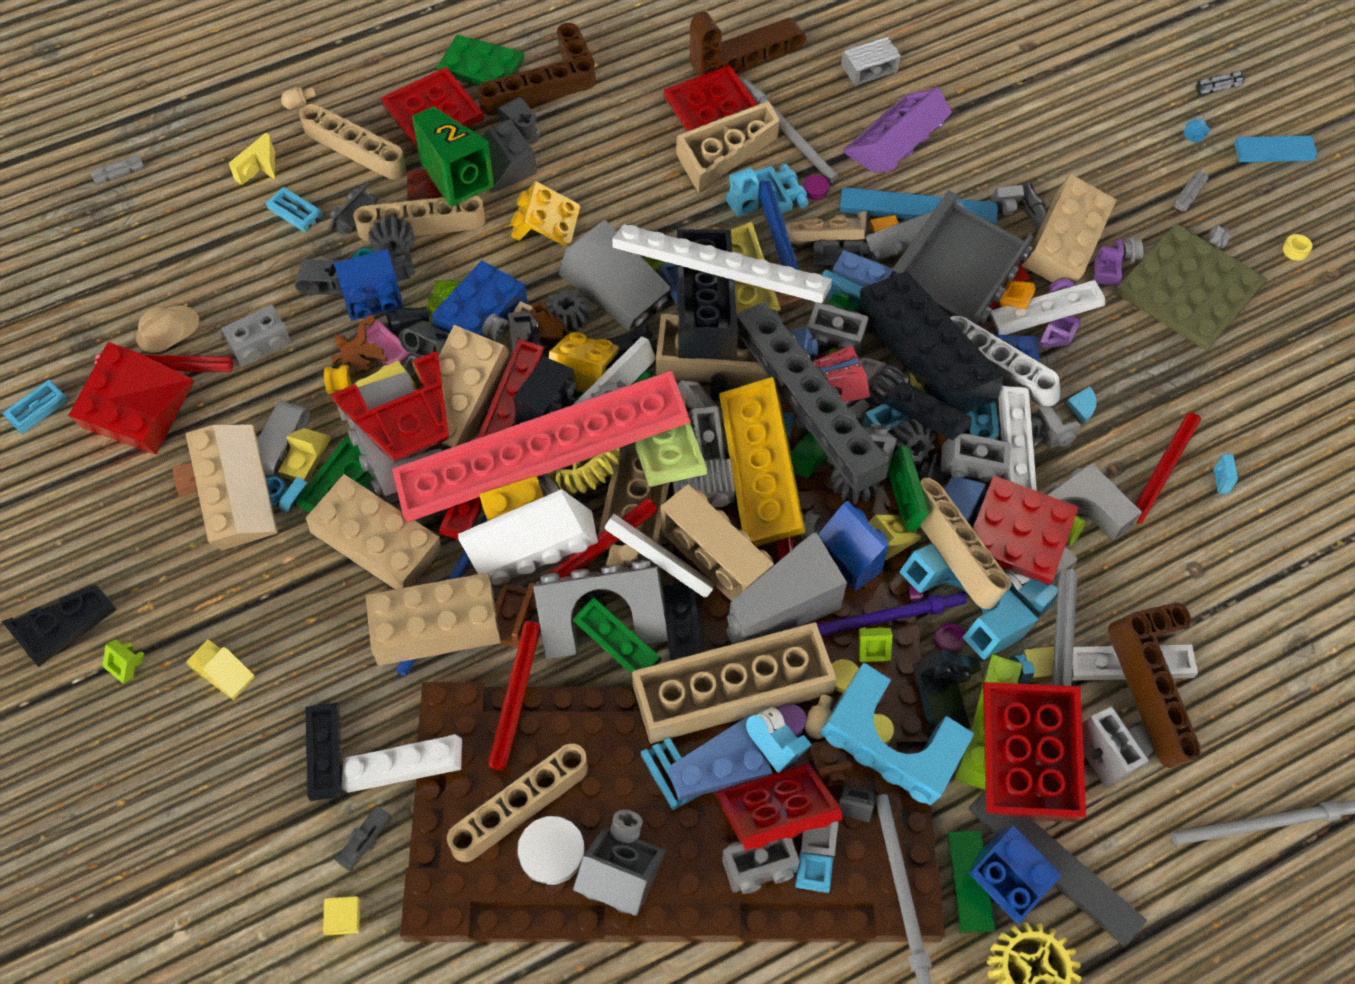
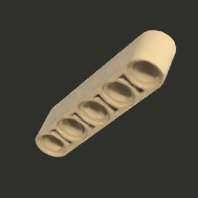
(353, 141)
(425, 215)
(962, 547)
(513, 817)

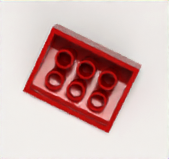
(1034, 751)

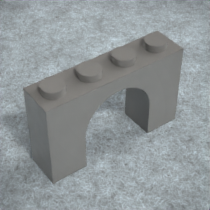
(373, 458)
(1100, 502)
(636, 584)

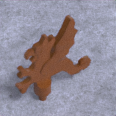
(352, 350)

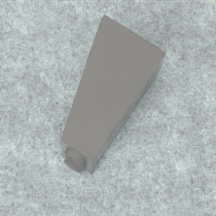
(613, 277)
(789, 594)

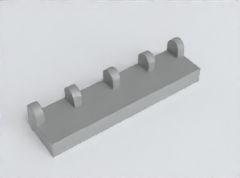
(896, 237)

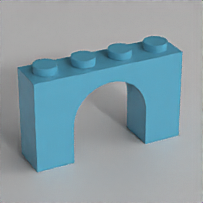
(991, 632)
(853, 730)

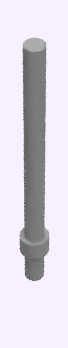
(759, 97)
(1326, 810)
(919, 959)

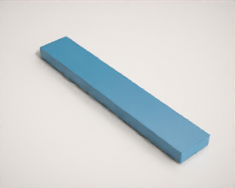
(904, 205)

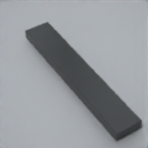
(1076, 880)

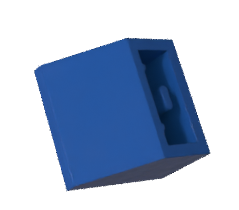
(368, 284)
(854, 545)
(1013, 872)

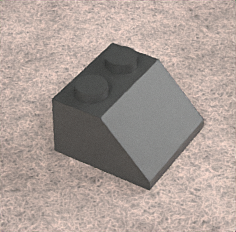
(509, 155)
(618, 871)

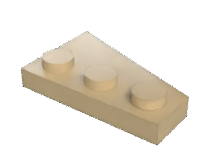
(836, 229)

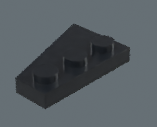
(55, 627)

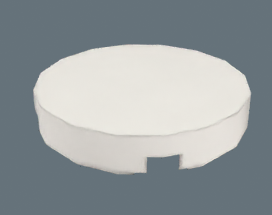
(551, 850)

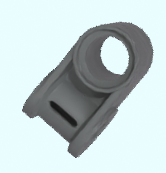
(522, 117)
(318, 278)
(423, 338)

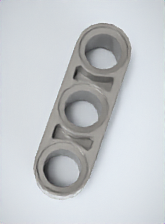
(273, 442)

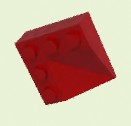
(130, 398)

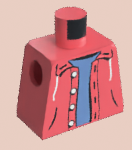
(845, 373)

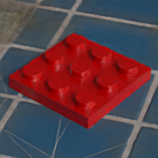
(434, 90)
(708, 98)
(1024, 529)
(778, 806)

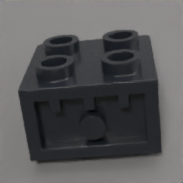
(938, 685)

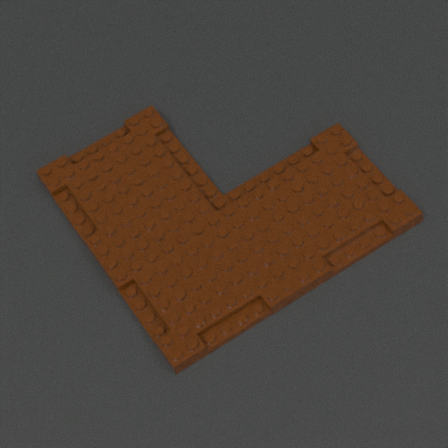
(691, 892)

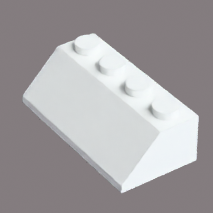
(530, 537)

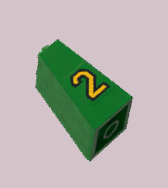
(452, 156)

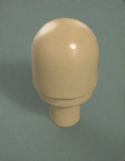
(297, 97)
(818, 716)

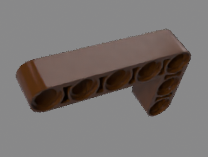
(743, 51)
(547, 82)
(1151, 681)

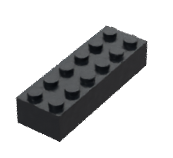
(706, 304)
(929, 343)

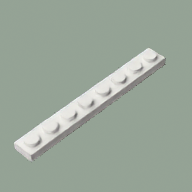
(722, 263)

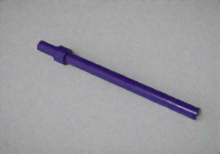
(932, 604)

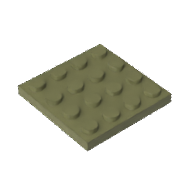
(1191, 286)

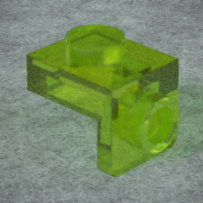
(441, 291)

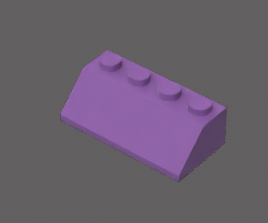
(899, 130)

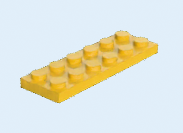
(761, 462)

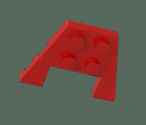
(405, 423)

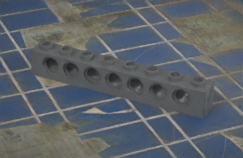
(812, 397)

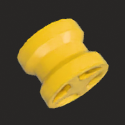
(336, 378)

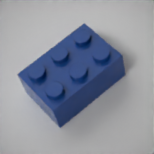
(477, 297)

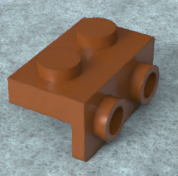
(513, 609)

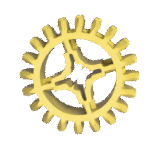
(586, 472)
(1021, 962)

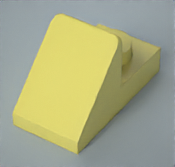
(256, 157)
(304, 454)
(894, 531)
(221, 669)

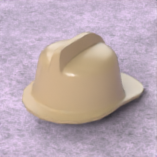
(165, 327)

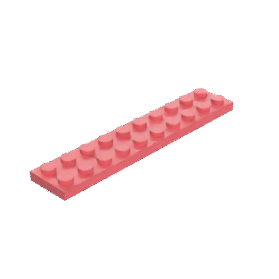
(540, 445)

